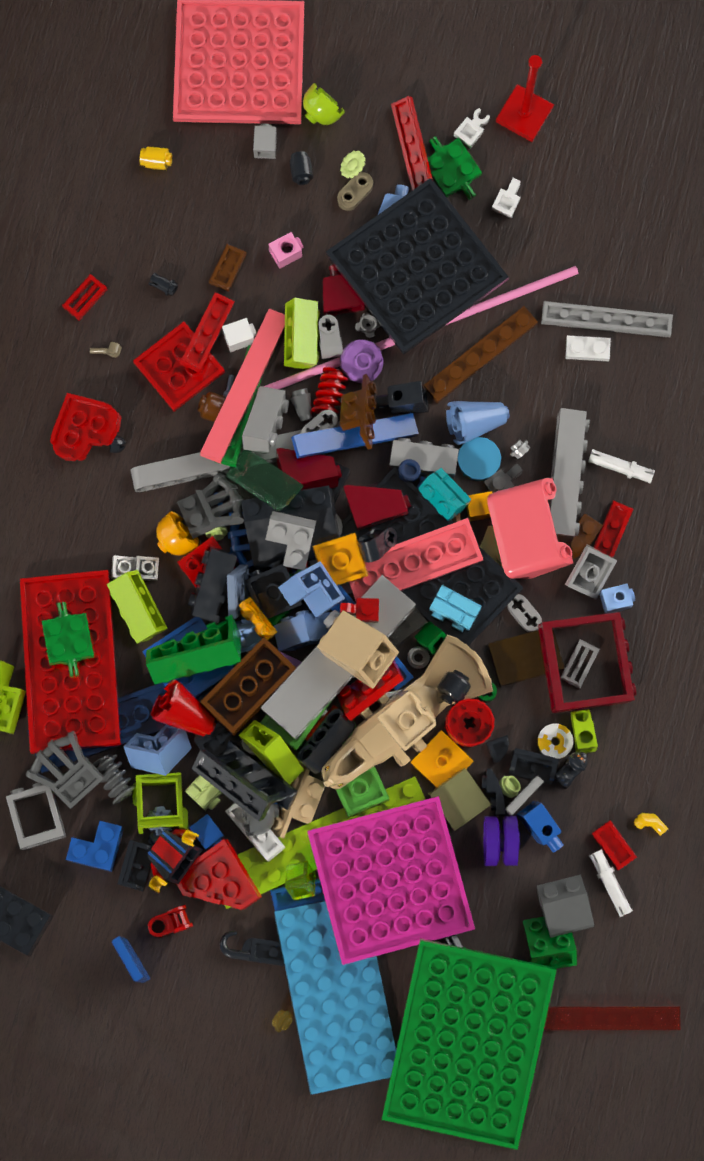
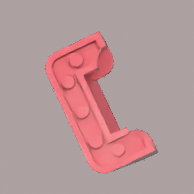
(527, 530)

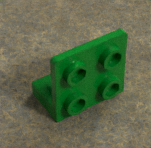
(547, 951)

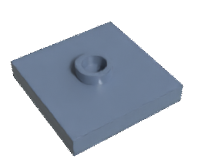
(237, 589)

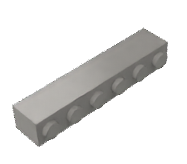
(567, 470)

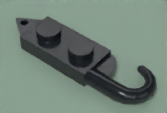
(254, 950)

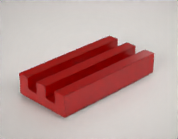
(73, 311)

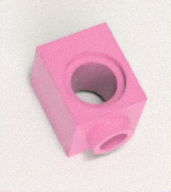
(282, 258)

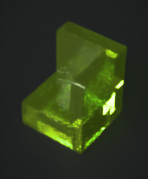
(300, 880)

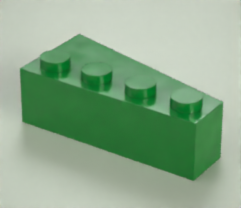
(196, 652)

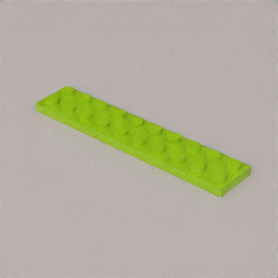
(297, 844)

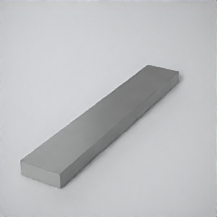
(607, 319)

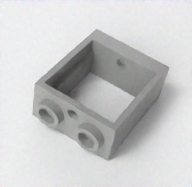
(41, 838)

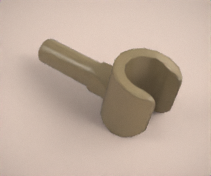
(113, 350)

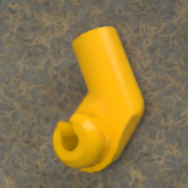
(650, 820)

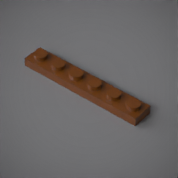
(480, 354)

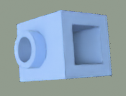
(617, 598)

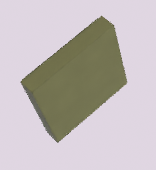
(460, 799)

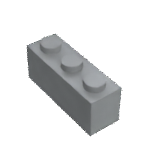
(265, 420)
(426, 454)

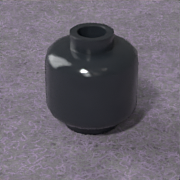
(453, 687)

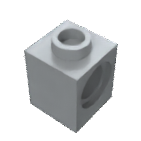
(265, 141)

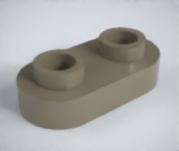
(355, 190)

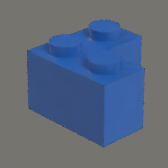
(102, 852)

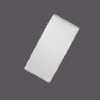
(145, 565)

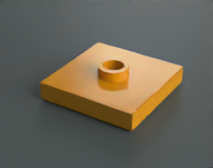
(342, 558)
(441, 759)

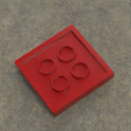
(170, 379)

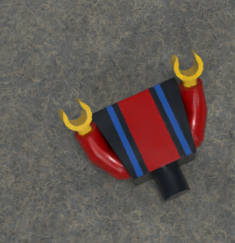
(171, 856)

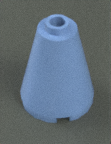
(474, 419)

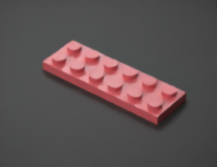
(423, 558)

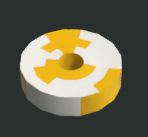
(557, 731)

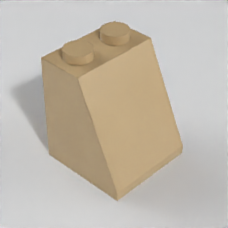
(358, 648)

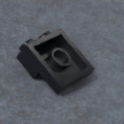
(265, 590)

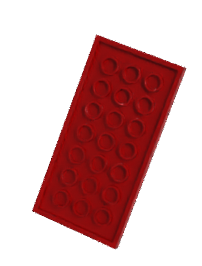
(54, 698)

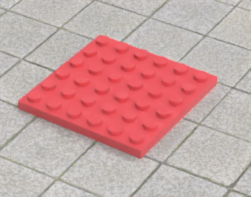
(239, 61)

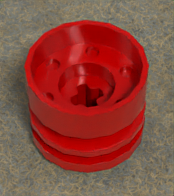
(482, 720)

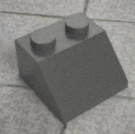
(565, 906)

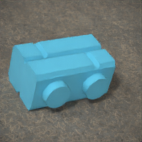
(454, 608)

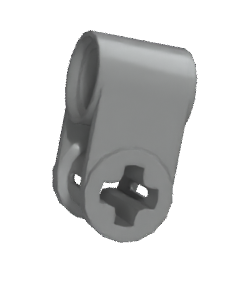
(330, 340)

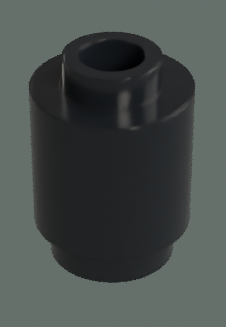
(301, 168)

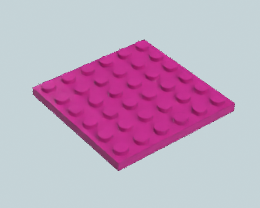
(390, 880)

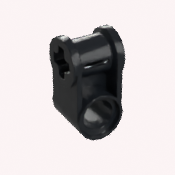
(377, 543)

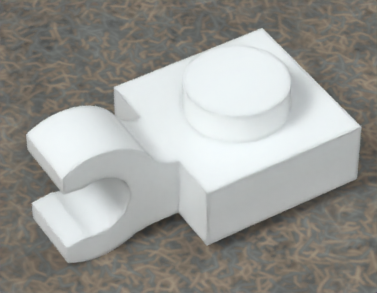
(507, 200)

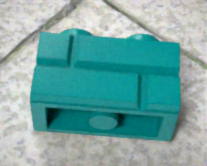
(444, 494)

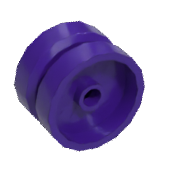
(502, 841)

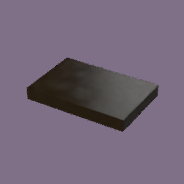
(520, 658)

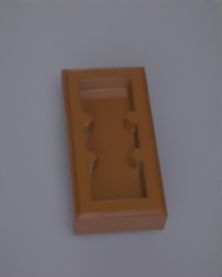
(227, 267)

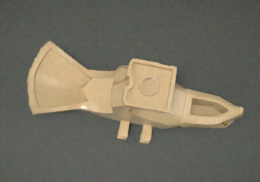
(405, 716)

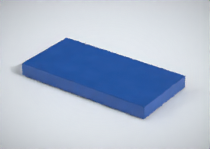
(130, 959)

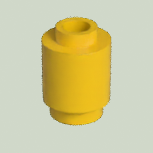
(155, 158)

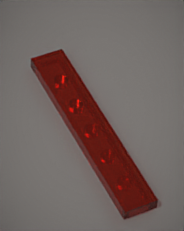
(613, 1018)

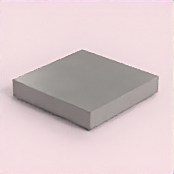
(523, 796)

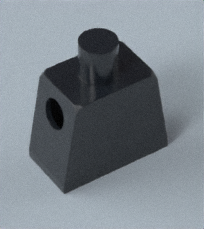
(411, 395)

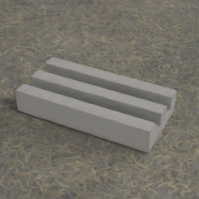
(571, 681)

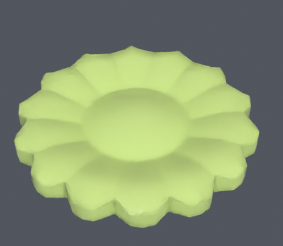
(352, 164)

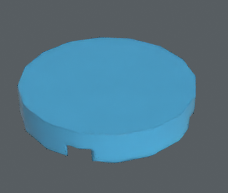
(479, 459)

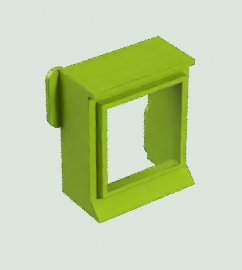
(180, 819)

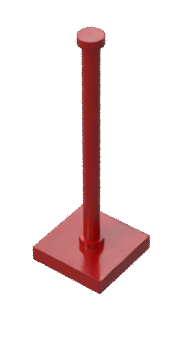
(524, 110)

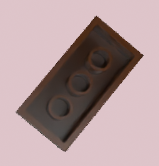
(248, 686)

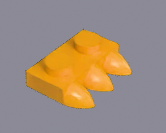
(262, 625)

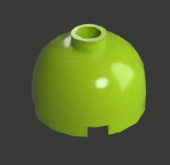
(321, 106)

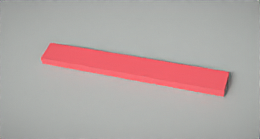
(244, 386)

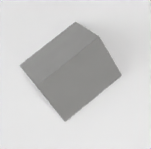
(591, 572)

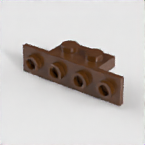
(358, 410)

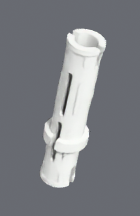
(621, 466)
(610, 882)

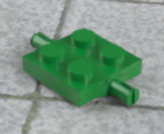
(453, 168)
(67, 639)

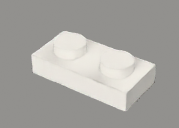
(587, 348)

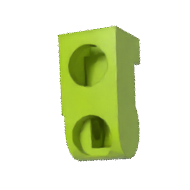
(583, 731)

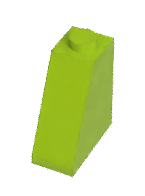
(272, 751)

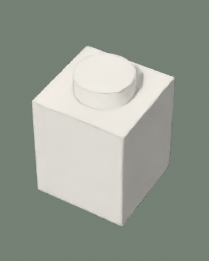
(239, 334)

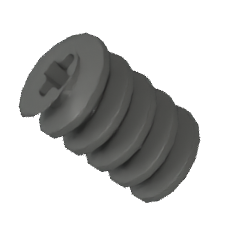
(114, 778)

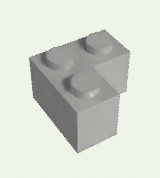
(295, 533)

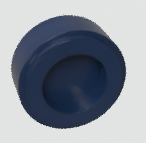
(409, 470)

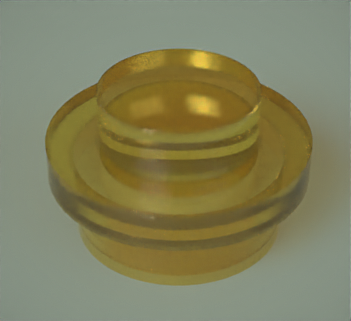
(282, 1020)

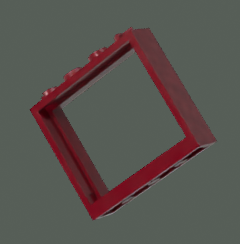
(552, 671)

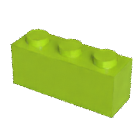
(301, 333)
(137, 606)

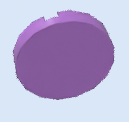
(361, 358)

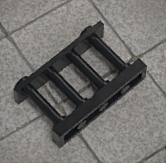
(237, 788)

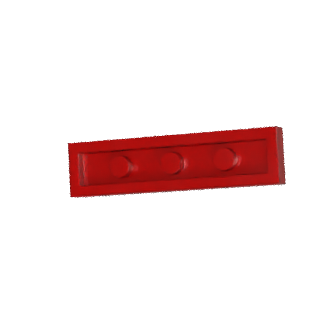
(207, 332)

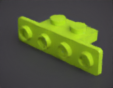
(10, 699)

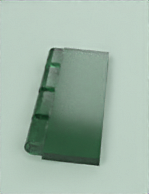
(264, 480)

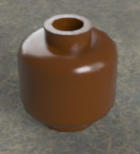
(210, 405)

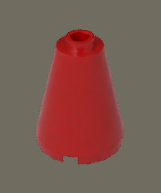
(182, 710)

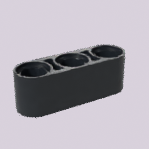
(326, 740)

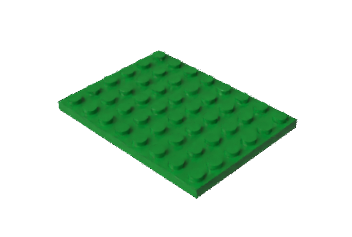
(469, 1043)

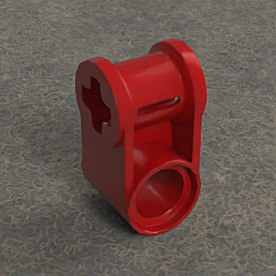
(171, 922)

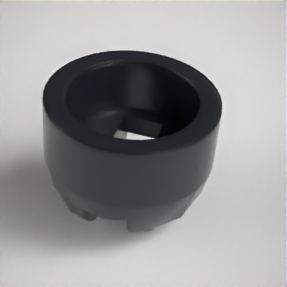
(117, 445)

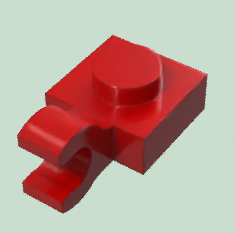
(365, 609)

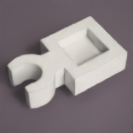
(470, 129)

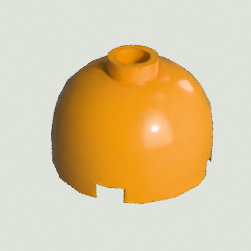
(174, 535)

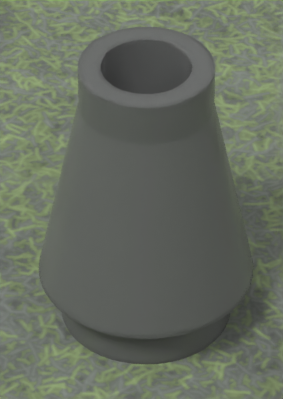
(302, 403)

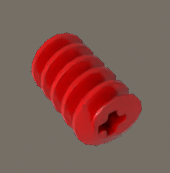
(329, 390)

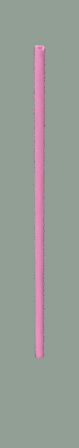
(471, 311)

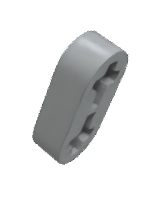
(319, 420)
(528, 609)

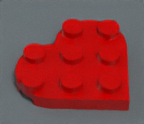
(83, 425)

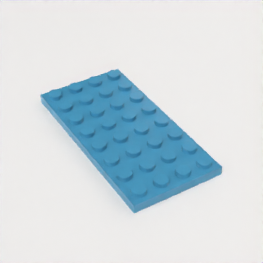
(335, 1005)

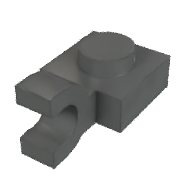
(501, 481)

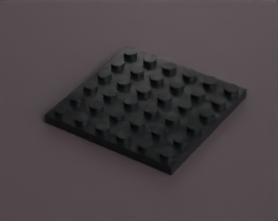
(417, 266)

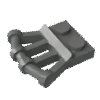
(198, 512)
(76, 781)

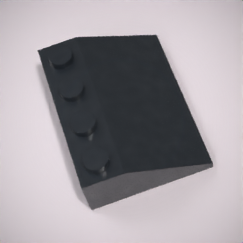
(309, 504)

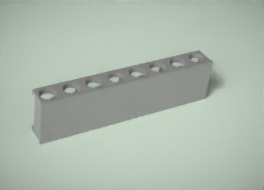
(319, 678)

